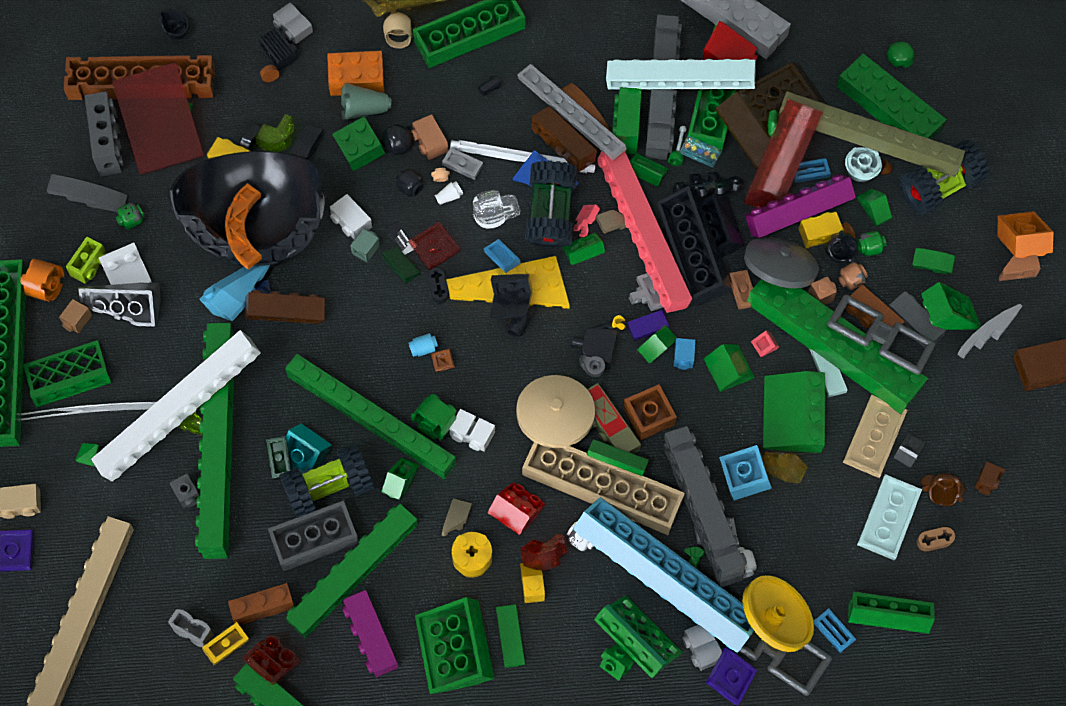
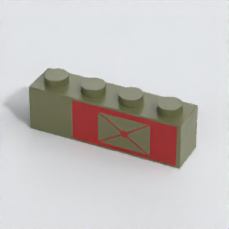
(610, 424)

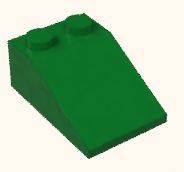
(950, 308)

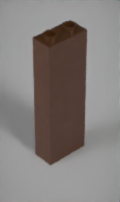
(1041, 364)

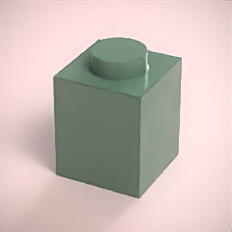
(365, 245)

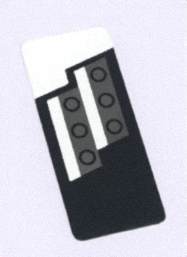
(399, 237)

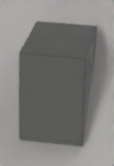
(909, 450)

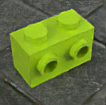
(86, 260)

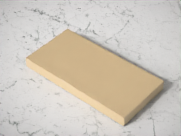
(874, 437)

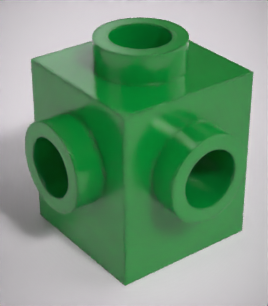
(616, 661)

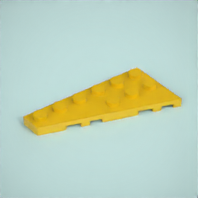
(544, 278)

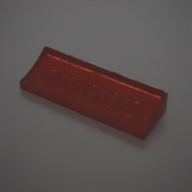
(783, 153)

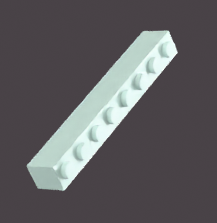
(681, 74)

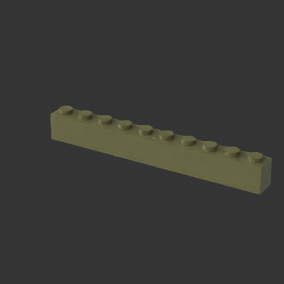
(884, 138)

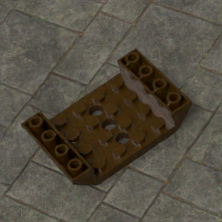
(749, 109)

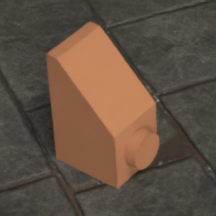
(1020, 268)

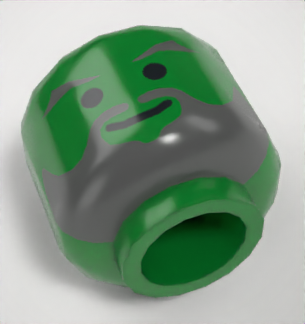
(130, 215)
(871, 243)

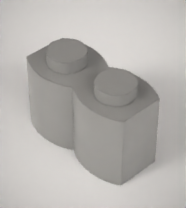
(292, 23)
(187, 627)
(703, 646)

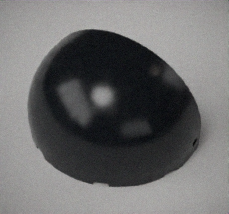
(276, 224)

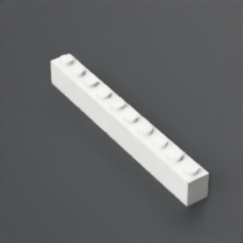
(175, 406)

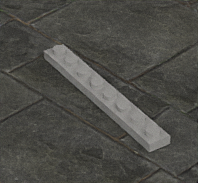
(572, 112)

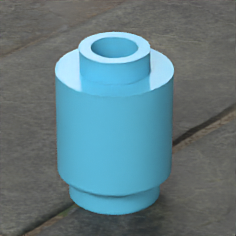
(423, 345)

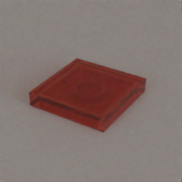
(434, 246)

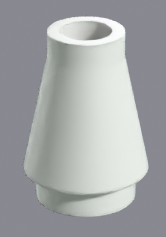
(449, 193)

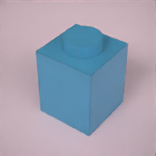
(684, 353)

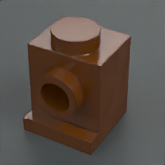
(989, 478)

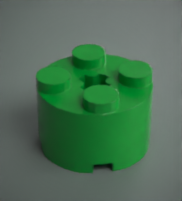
(434, 417)

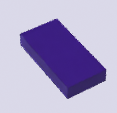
(647, 325)

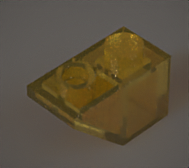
(784, 466)

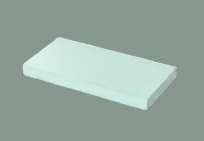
(889, 517)

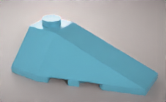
(228, 295)

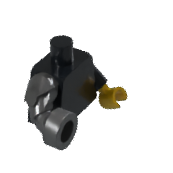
(598, 346)

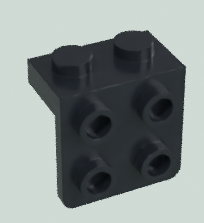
(511, 295)

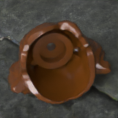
(943, 488)

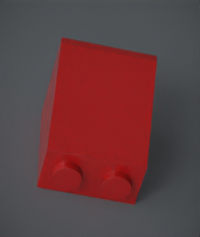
(728, 44)

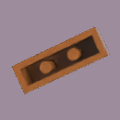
(868, 298)
(261, 604)

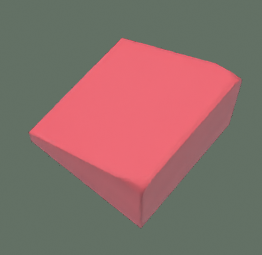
(765, 343)

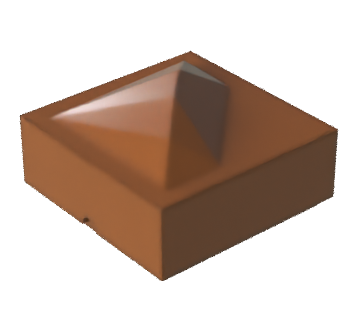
(442, 360)

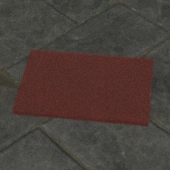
(158, 118)

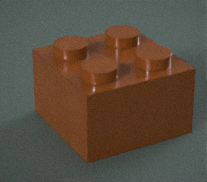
(649, 412)

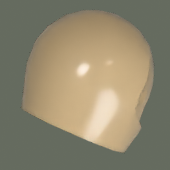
(398, 25)

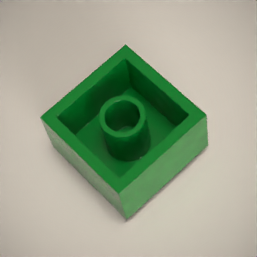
(358, 143)

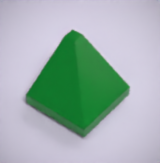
(86, 453)

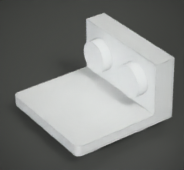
(125, 266)

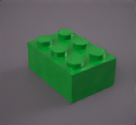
(627, 117)

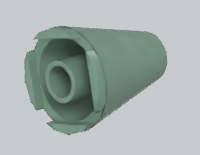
(362, 102)

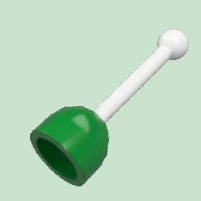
(675, 157)

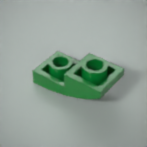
(933, 260)

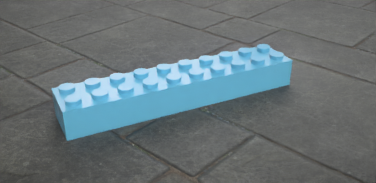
(665, 573)

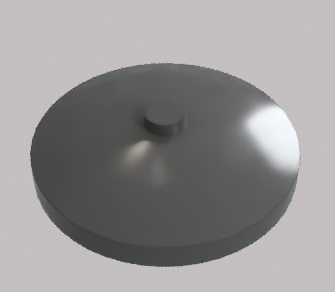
(781, 262)

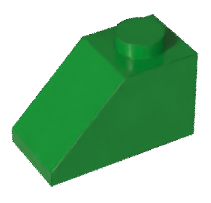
(399, 478)

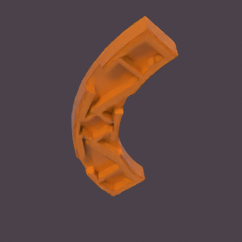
(235, 226)

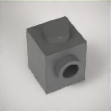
(185, 491)

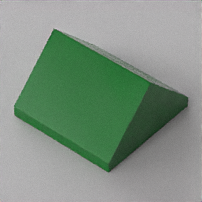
(728, 366)

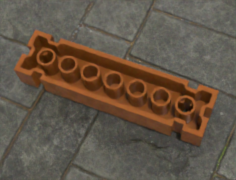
(99, 72)

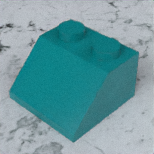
(306, 448)

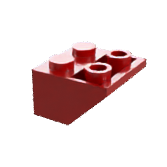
(516, 508)

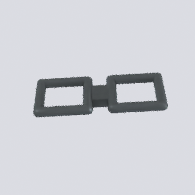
(882, 334)
(778, 656)

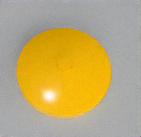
(778, 613)

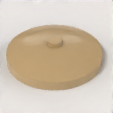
(555, 411)

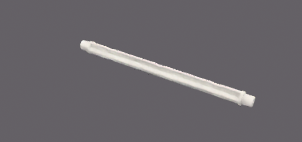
(505, 153)

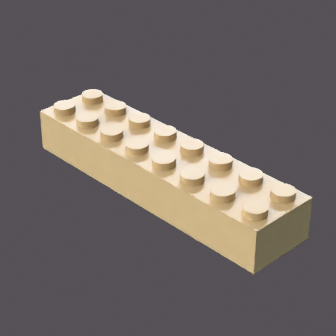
(589, 479)

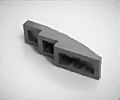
(86, 192)

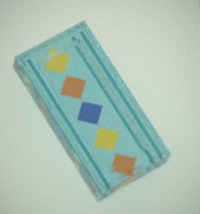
(700, 151)

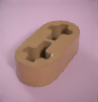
(937, 543)

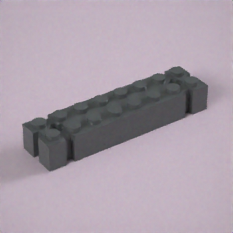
(662, 101)
(704, 507)

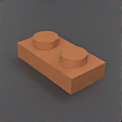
(741, 287)

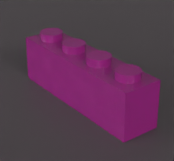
(370, 633)

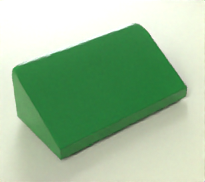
(648, 169)
(584, 248)

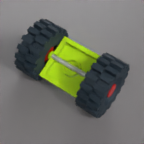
(927, 187)
(326, 480)

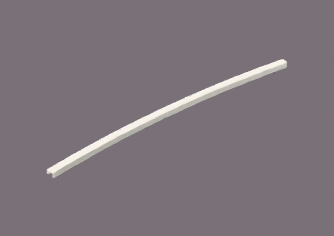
(95, 408)

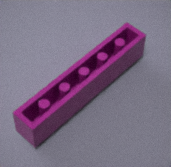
(800, 205)

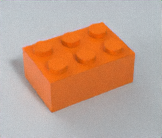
(355, 68)
(1025, 234)

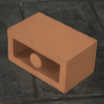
(429, 137)

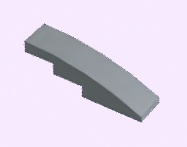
(992, 328)

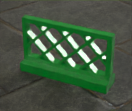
(69, 385)
(637, 645)

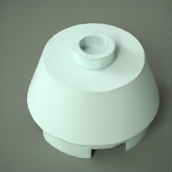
(863, 164)

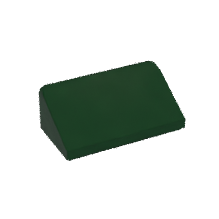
(400, 264)

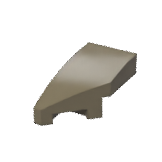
(610, 221)
(456, 516)

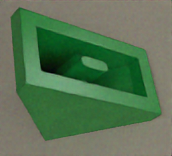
(875, 206)
(657, 344)

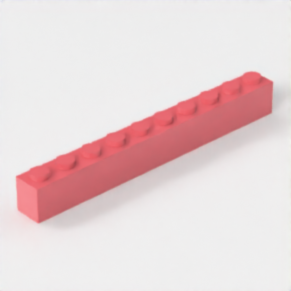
(645, 232)

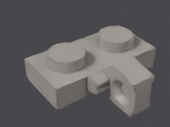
(646, 293)

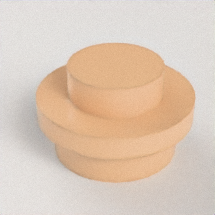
(440, 174)

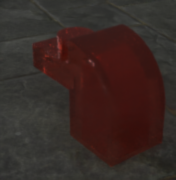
(544, 555)

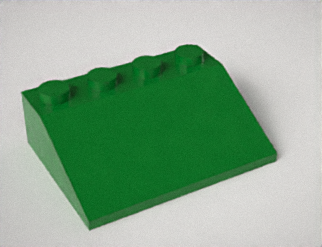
(794, 412)
(454, 646)

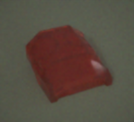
(271, 659)

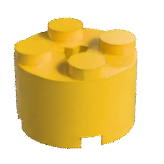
(469, 543)

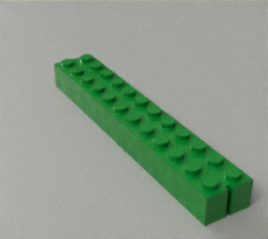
(216, 458)

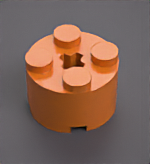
(42, 280)

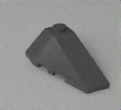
(130, 301)

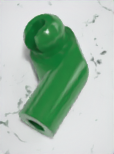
(772, 120)

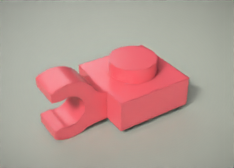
(586, 216)

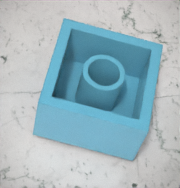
(745, 472)

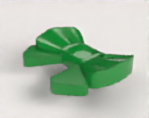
(695, 554)

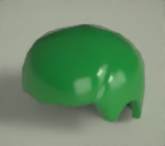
(900, 54)

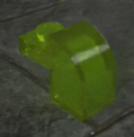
(276, 138)

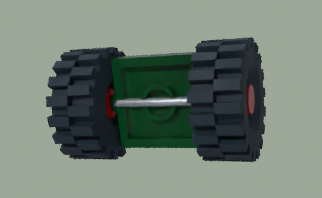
(551, 204)

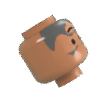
(852, 276)

